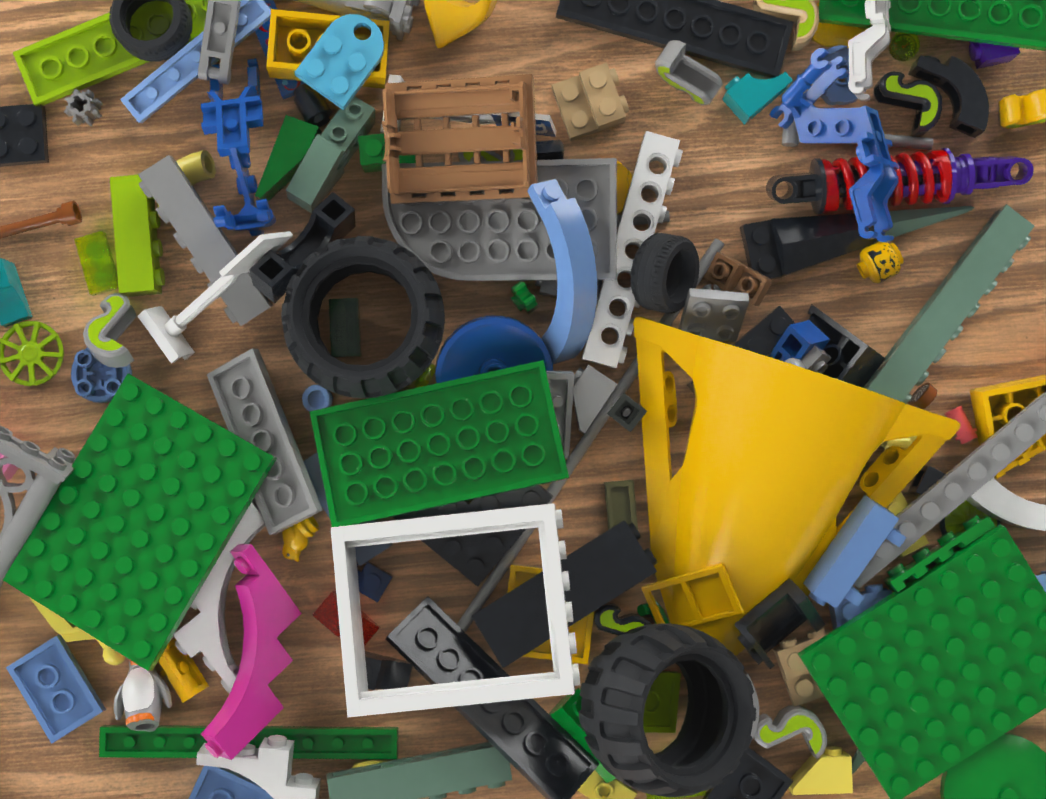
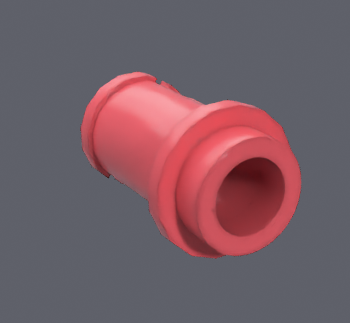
(966, 432)

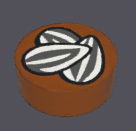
(923, 396)

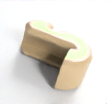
(802, 12)

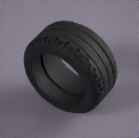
(152, 50)
(664, 272)

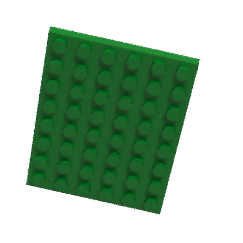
(139, 521)
(939, 664)

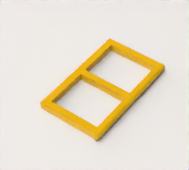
(683, 580)

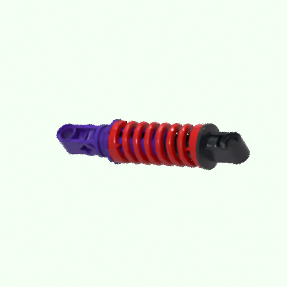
(918, 175)

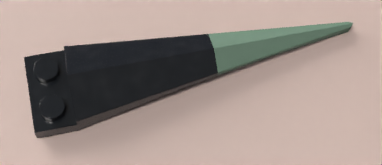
(797, 243)

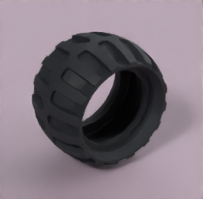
(314, 281)
(715, 720)

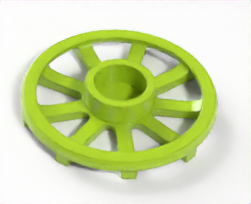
(30, 353)

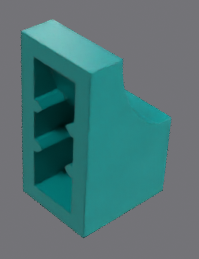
(751, 95)
(13, 301)

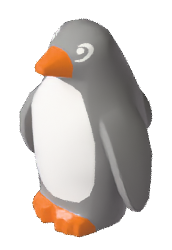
(141, 698)

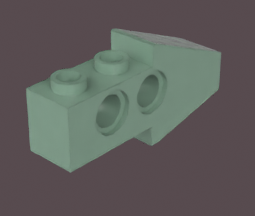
(330, 154)

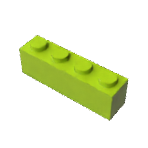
(136, 238)

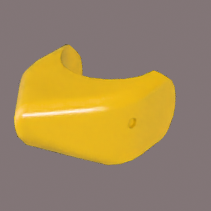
(456, 18)

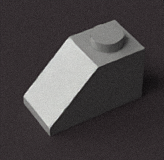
(589, 395)

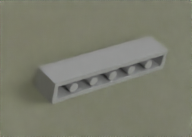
(197, 231)

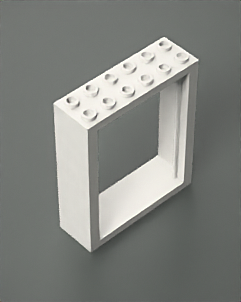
(563, 644)

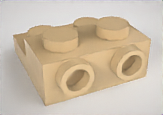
(590, 101)
(796, 676)

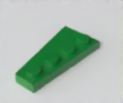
(973, 529)

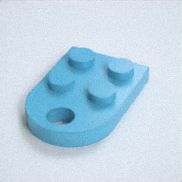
(340, 61)

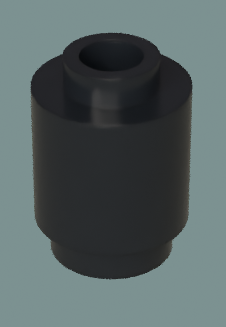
(312, 105)

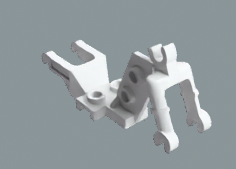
(867, 47)

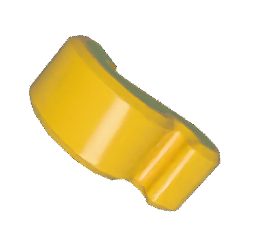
(1023, 110)

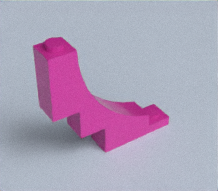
(266, 614)

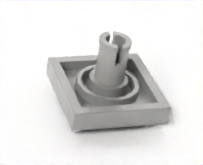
(714, 313)

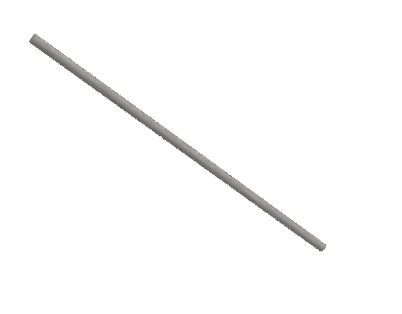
(574, 458)

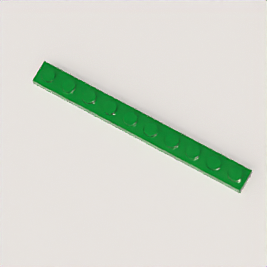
(309, 742)

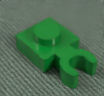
(523, 298)

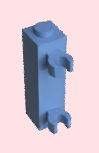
(851, 552)

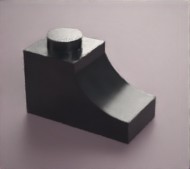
(386, 672)

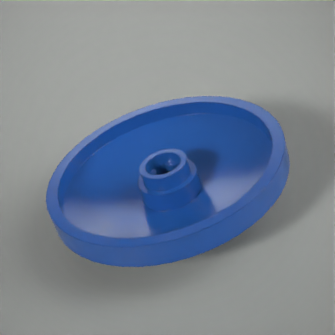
(488, 346)

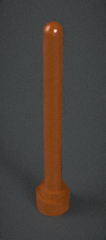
(68, 214)

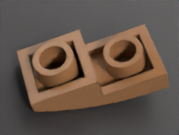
(737, 277)

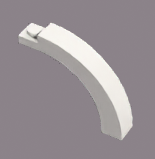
(1007, 507)

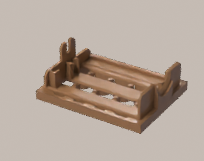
(460, 101)

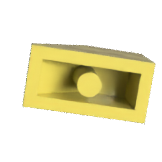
(824, 775)

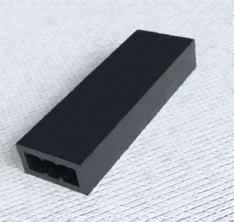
(596, 576)

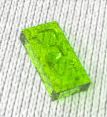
(97, 263)

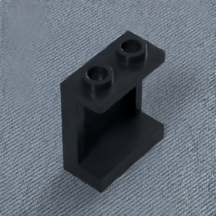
(775, 620)

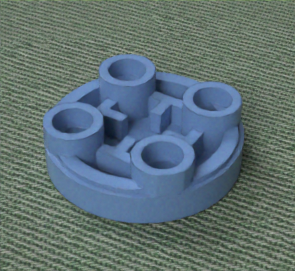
(95, 380)

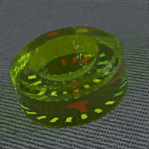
(904, 46)
(426, 377)

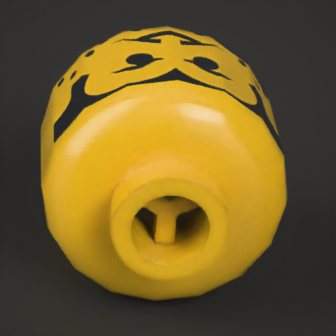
(880, 262)

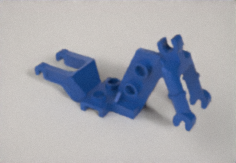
(232, 123)
(844, 126)

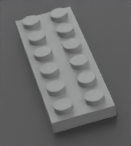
(256, 415)

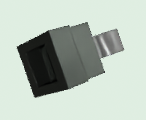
(627, 412)

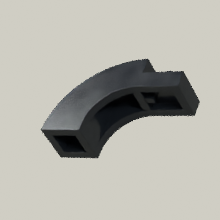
(962, 87)

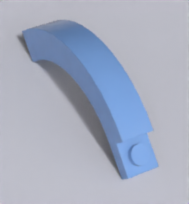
(574, 267)

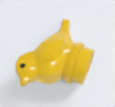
(297, 538)

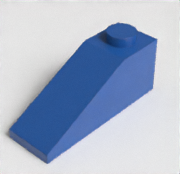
(798, 341)

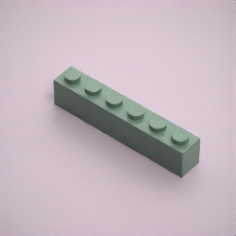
(424, 775)

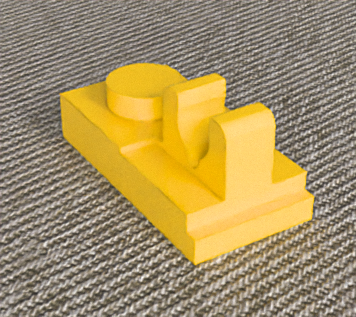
(182, 672)

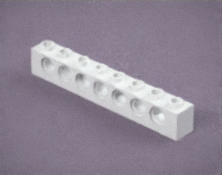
(653, 148)

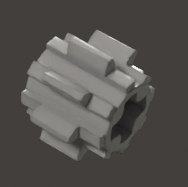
(76, 104)

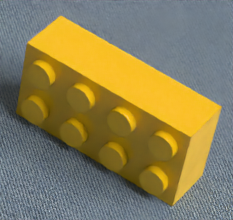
(295, 34)

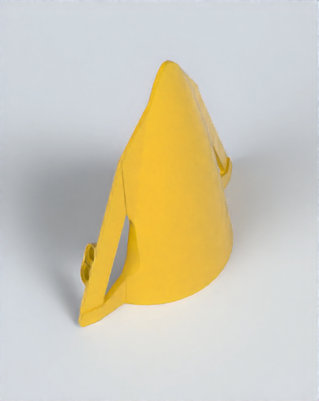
(760, 467)

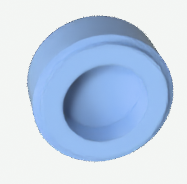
(316, 398)

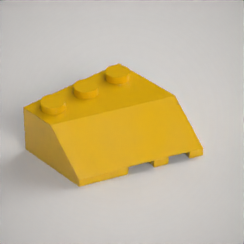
(1001, 402)

